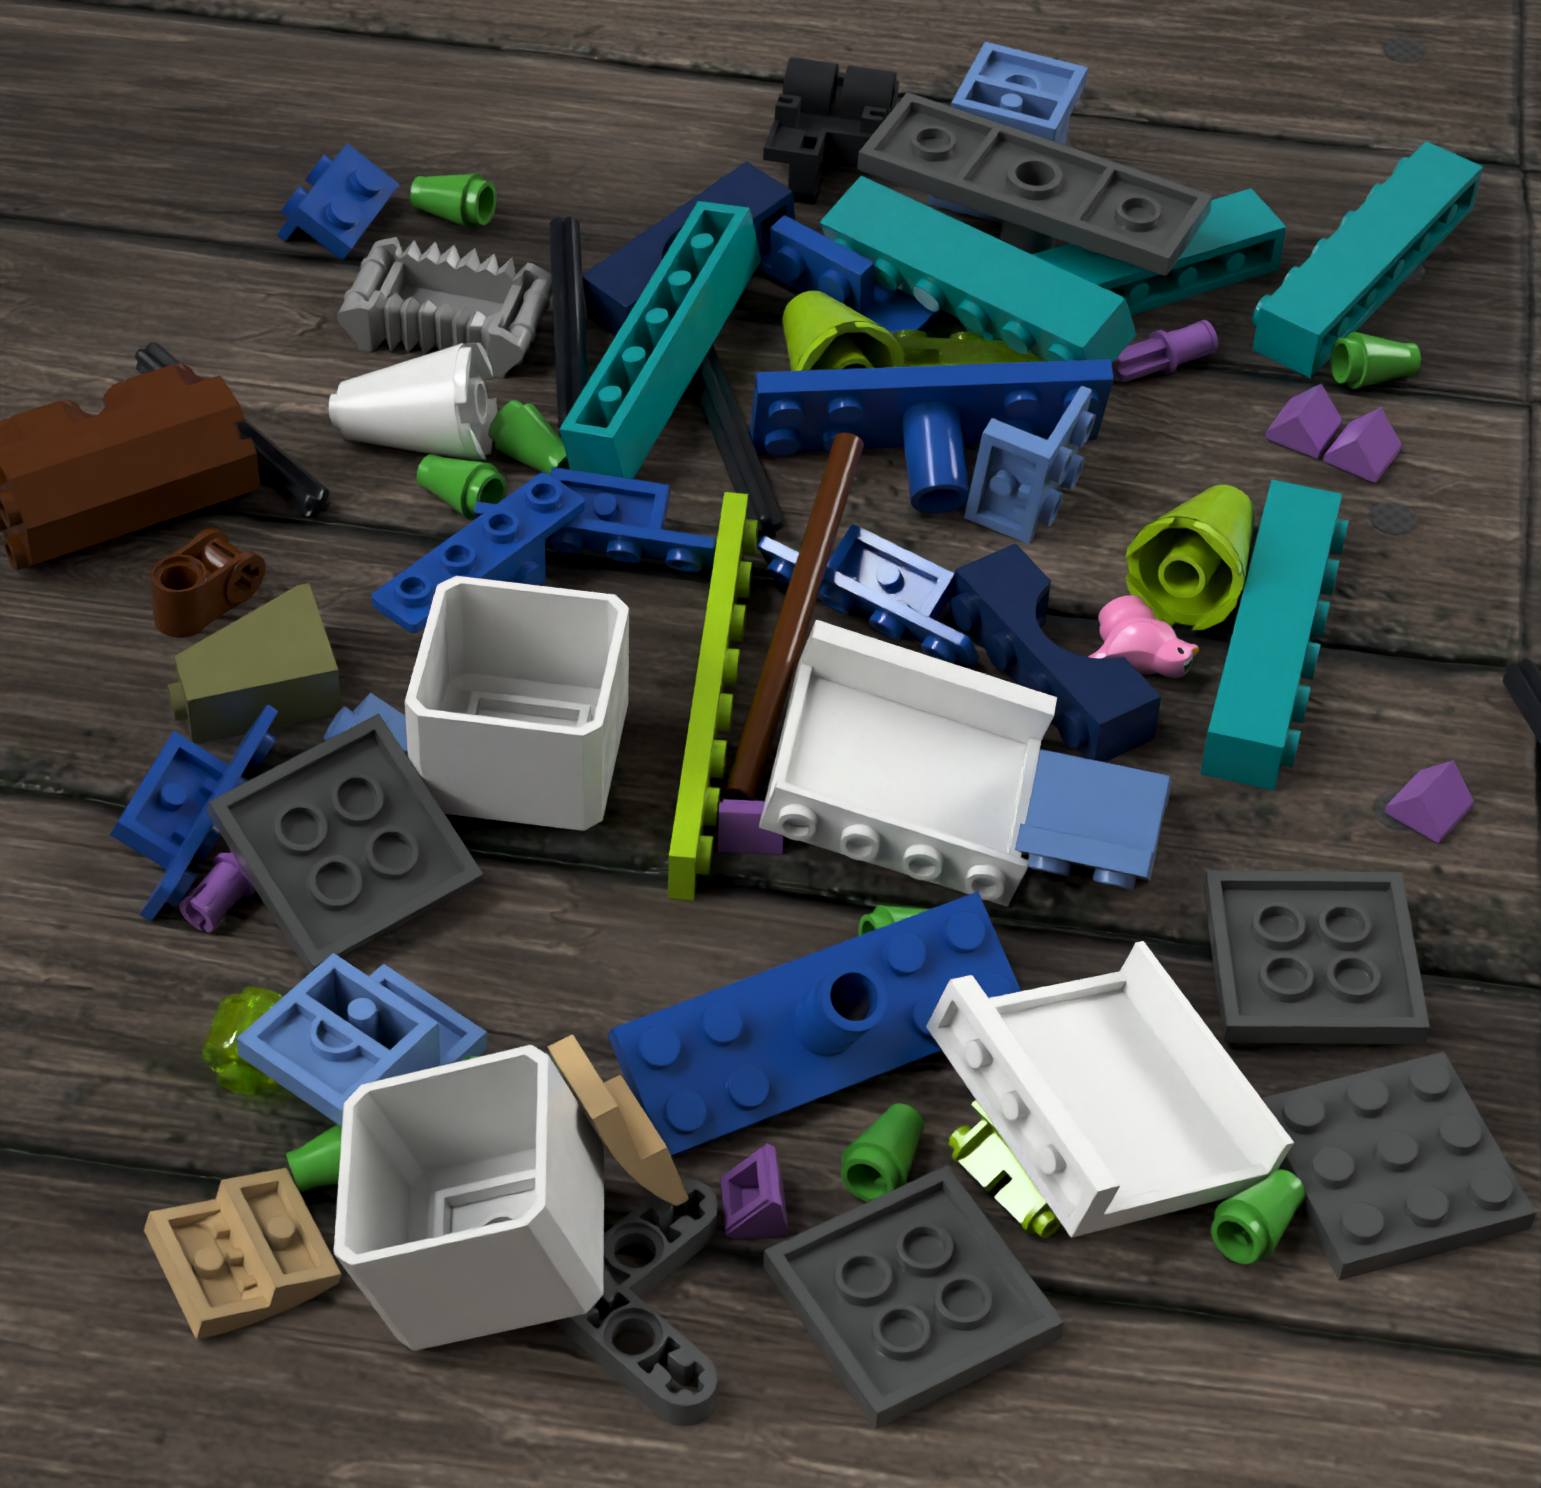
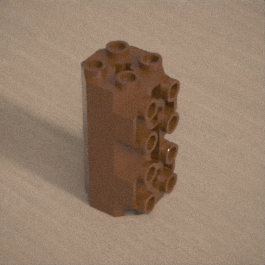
(148, 457)

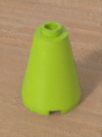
(833, 336)
(1194, 558)

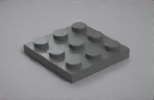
(344, 843)
(1314, 957)
(1397, 1166)
(912, 1296)

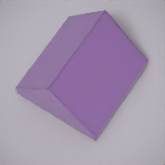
(1306, 423)
(1365, 446)
(1432, 801)
(741, 832)
(755, 1197)

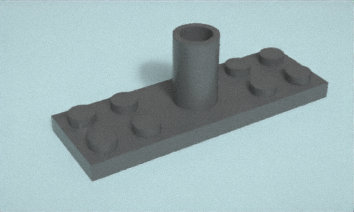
(1035, 185)

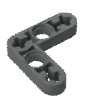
(625, 1310)

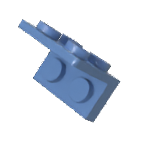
(1022, 475)

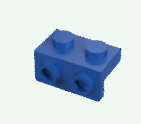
(341, 202)

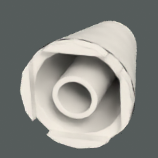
(422, 404)

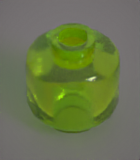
(220, 1046)

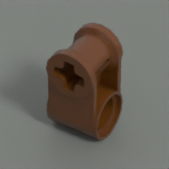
(199, 582)

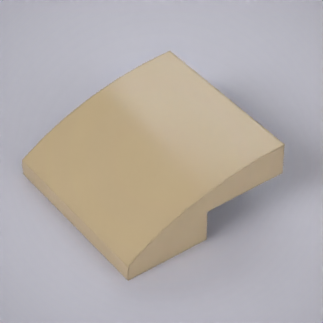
(620, 1123)
(242, 1253)

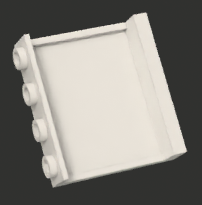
(907, 763)
(1110, 1093)

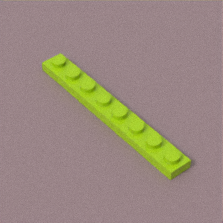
(711, 707)

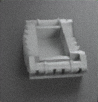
(445, 302)

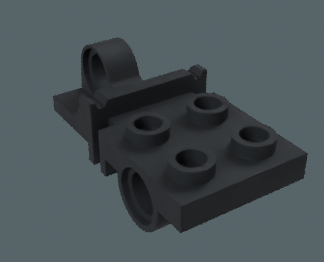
(826, 119)

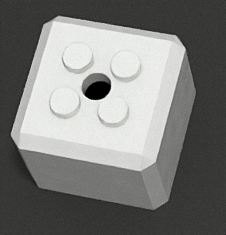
(519, 701)
(471, 1198)

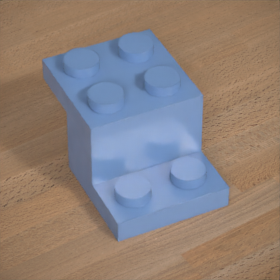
(1020, 92)
(1094, 819)
(354, 1031)

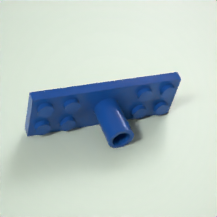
(923, 410)
(805, 1025)

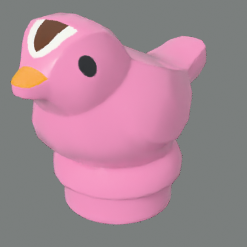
(1146, 643)

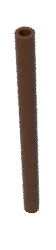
(794, 619)

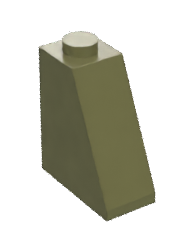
(263, 658)

